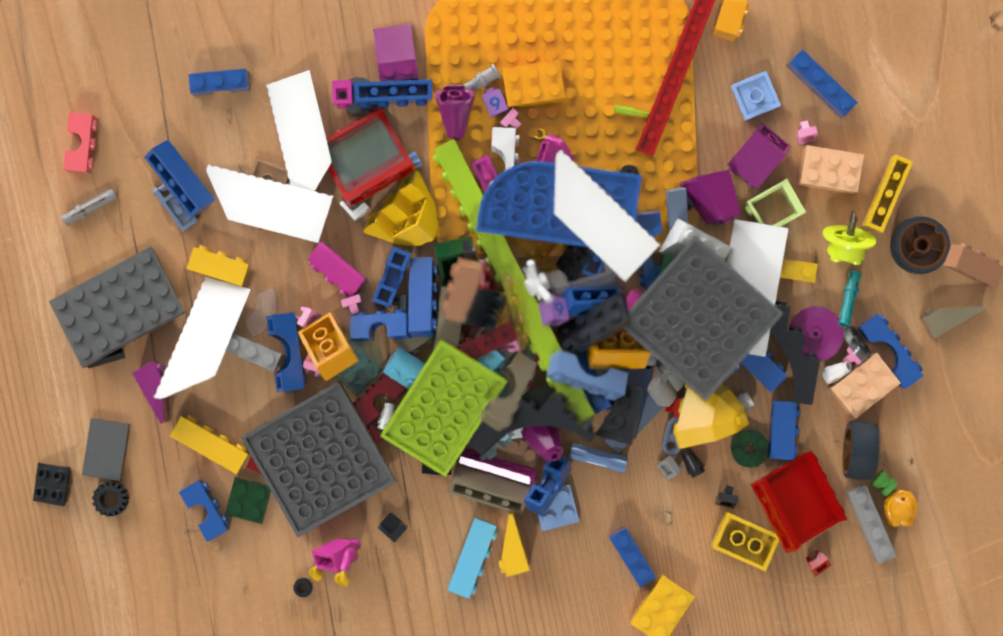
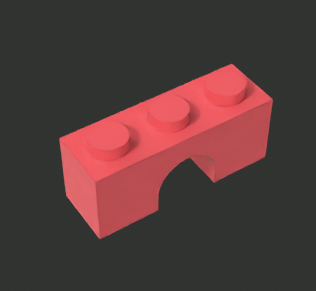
(81, 159)

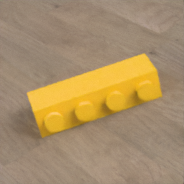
(887, 194)
(209, 444)

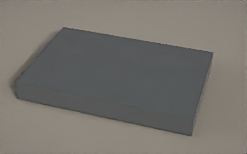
(105, 449)

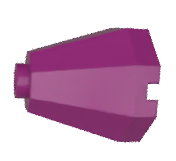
(545, 441)

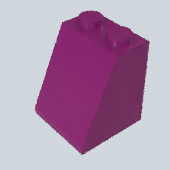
(759, 156)
(713, 197)

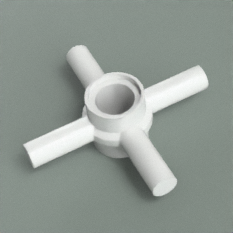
(536, 283)

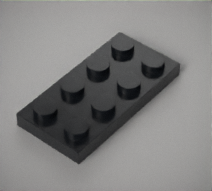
(594, 325)

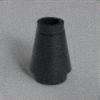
(692, 463)

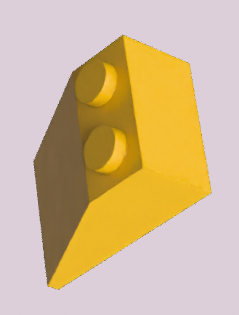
(513, 554)

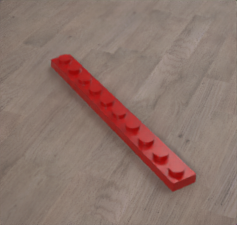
(674, 76)

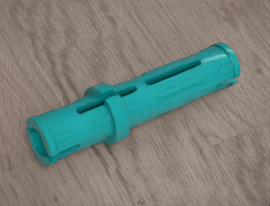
(851, 291)

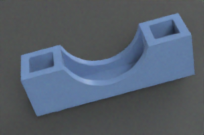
(565, 369)

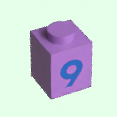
(494, 102)
(553, 312)

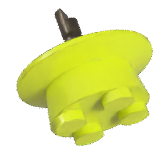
(848, 242)

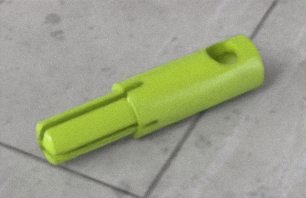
(629, 111)

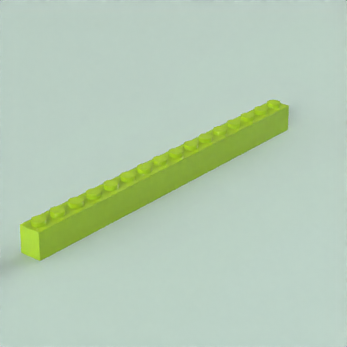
(502, 260)

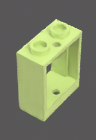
(790, 196)

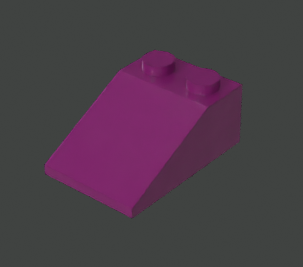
(395, 53)
(149, 379)

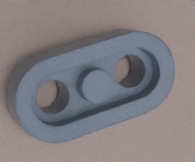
(669, 436)

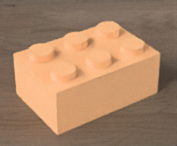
(830, 169)
(864, 386)

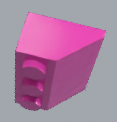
(336, 270)

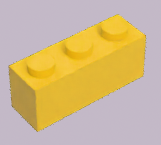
(219, 265)

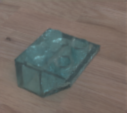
(361, 373)

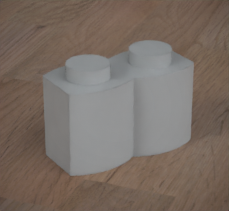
(664, 387)

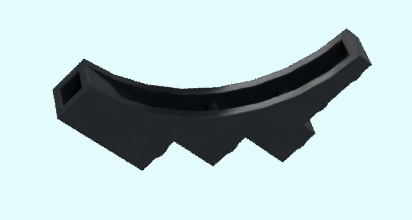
(805, 367)
(552, 413)

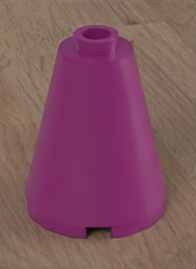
(455, 109)

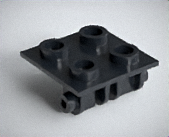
(573, 261)
(484, 307)
(52, 484)

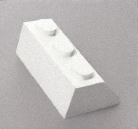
(682, 234)

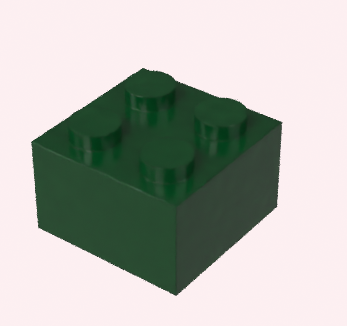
(447, 255)

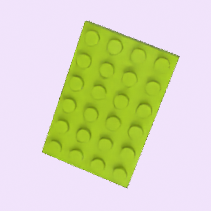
(443, 407)

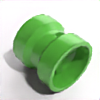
(884, 482)

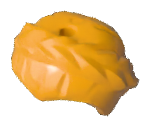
(898, 511)

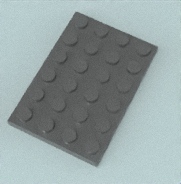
(117, 307)

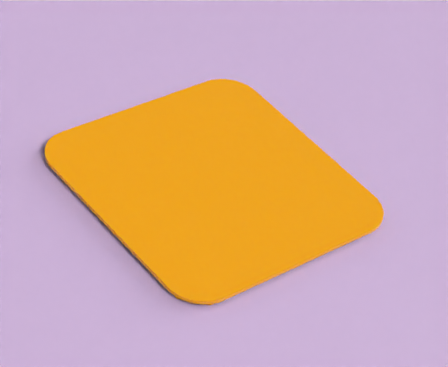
(606, 58)

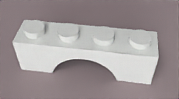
(504, 145)

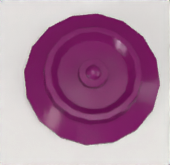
(821, 331)

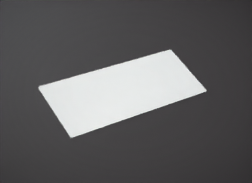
(758, 258)

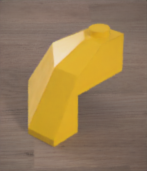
(407, 215)
(710, 419)

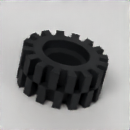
(99, 502)

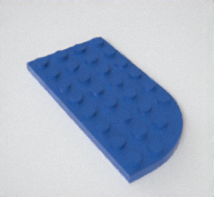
(523, 202)

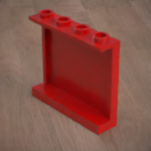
(798, 501)

